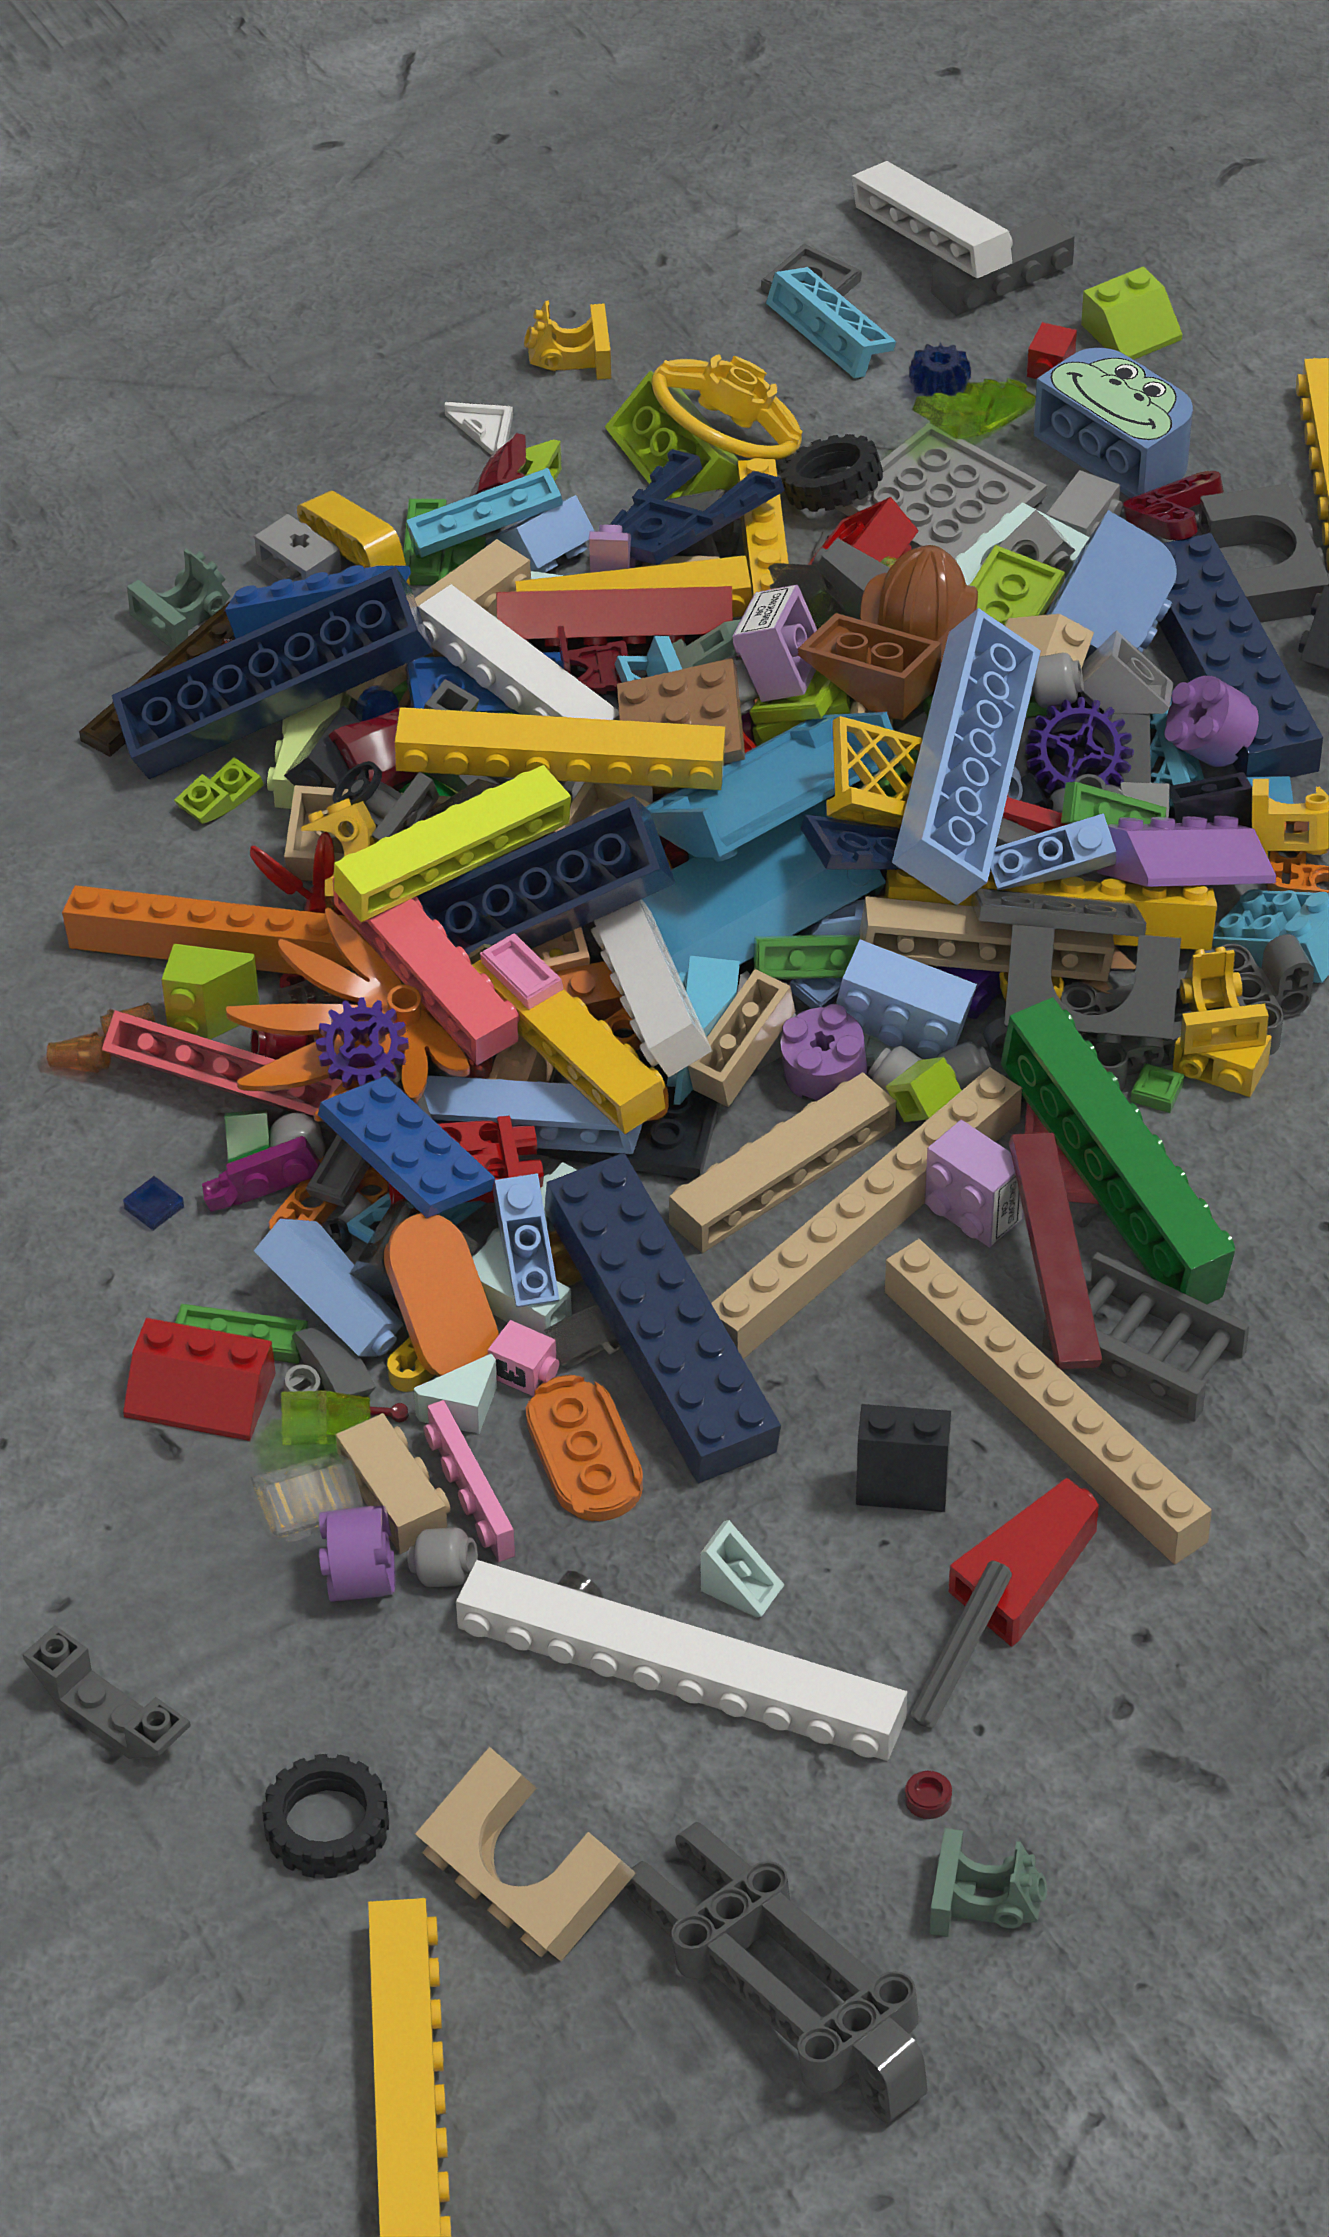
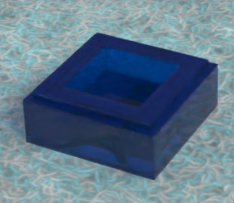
(153, 1203)

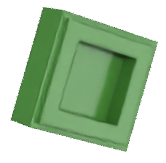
(1157, 1088)

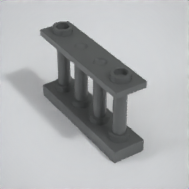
(1147, 1372)

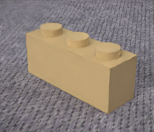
(742, 1037)
(393, 1479)

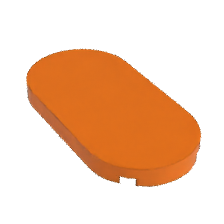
(439, 1293)
(584, 1448)

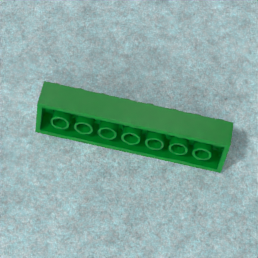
(1116, 1153)

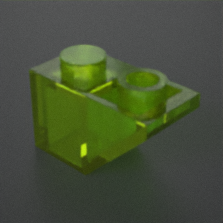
(320, 1415)

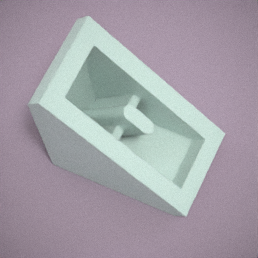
(465, 1391)
(737, 1572)

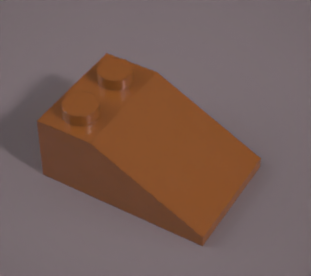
(875, 663)

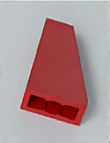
(1039, 1551)

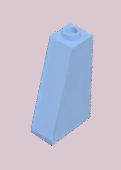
(320, 1276)

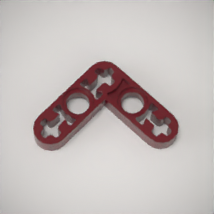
(1165, 508)

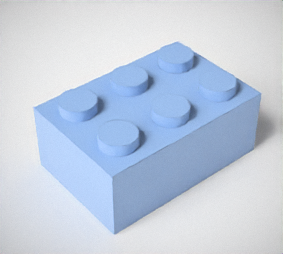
(905, 1000)

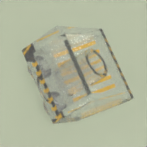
(299, 1492)

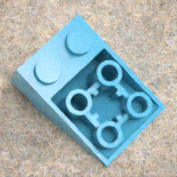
(1269, 914)
(711, 989)

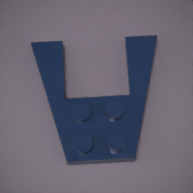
(666, 528)

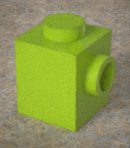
(924, 1089)

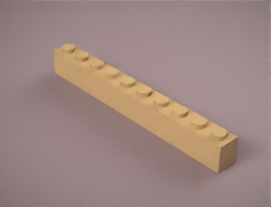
(857, 1217)
(1048, 1402)

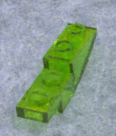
(978, 410)

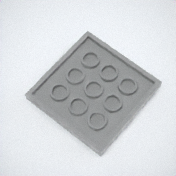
(949, 489)

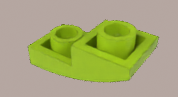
(216, 796)

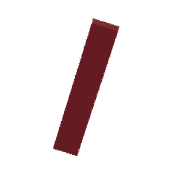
(1055, 1251)

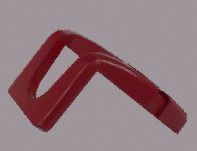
(598, 662)

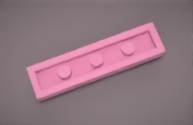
(475, 1492)

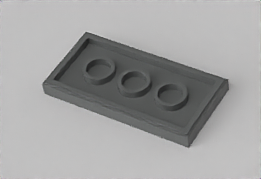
(1058, 912)

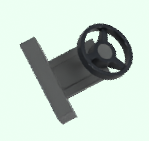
(388, 808)

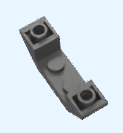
(96, 1704)

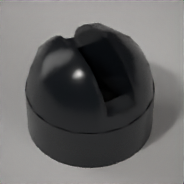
(340, 1227)

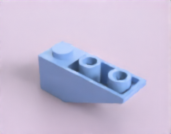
(1054, 854)
(525, 1240)

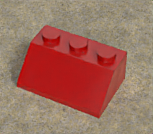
(876, 531)
(199, 1379)

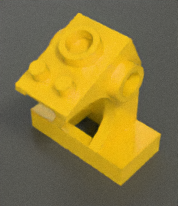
(570, 348)
(1270, 819)
(338, 824)
(1214, 985)

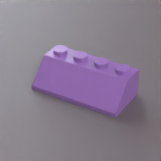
(1188, 853)

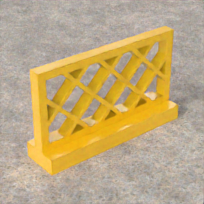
(870, 805)

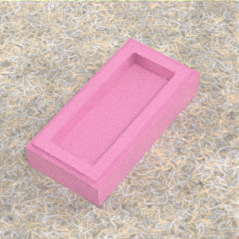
(521, 971)

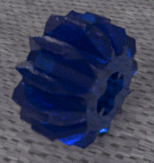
(939, 370)

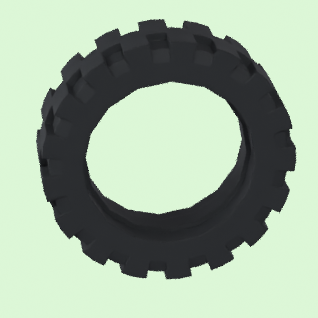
(834, 490)
(334, 1855)

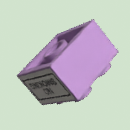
(769, 642)
(973, 1183)

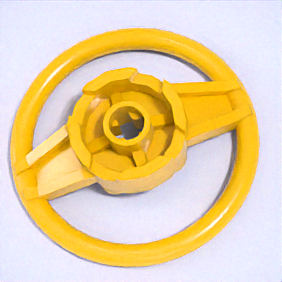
(735, 390)

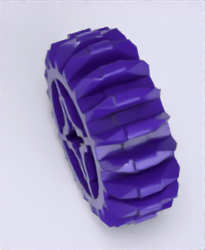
(1062, 745)

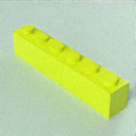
(451, 843)

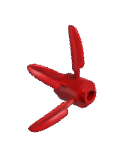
(322, 869)

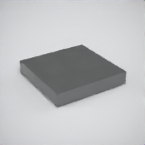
(833, 271)

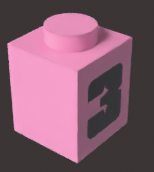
(524, 1357)

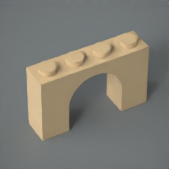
(550, 1911)

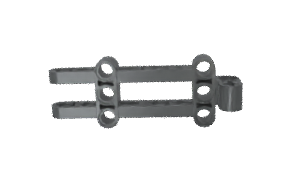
(1281, 984)
(859, 2036)

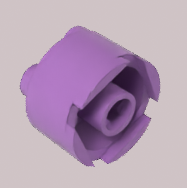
(1211, 720)
(822, 1050)
(357, 1553)

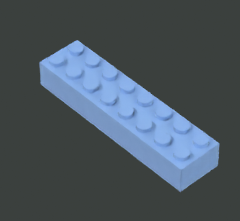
(967, 757)

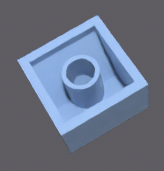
(549, 535)

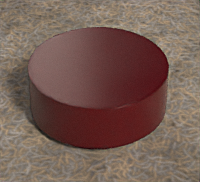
(928, 1794)

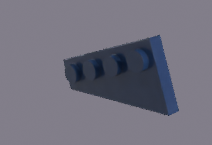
(851, 843)

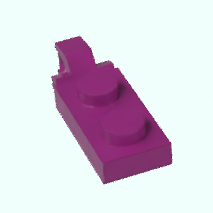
(261, 1174)

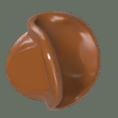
(920, 595)

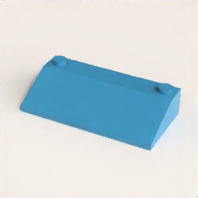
(761, 790)
(763, 890)

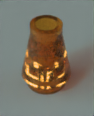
(79, 1053)

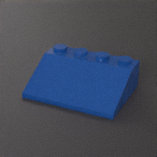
(258, 607)

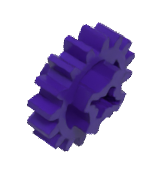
(352, 1030)

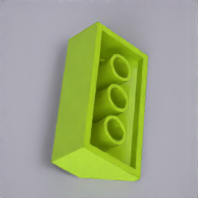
(649, 433)

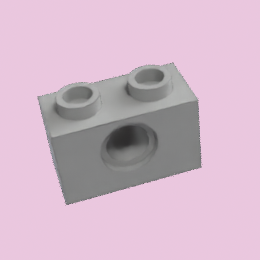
(1039, 536)

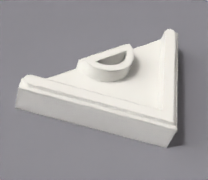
(483, 423)

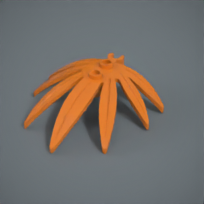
(381, 984)

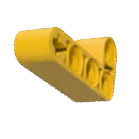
(353, 530)

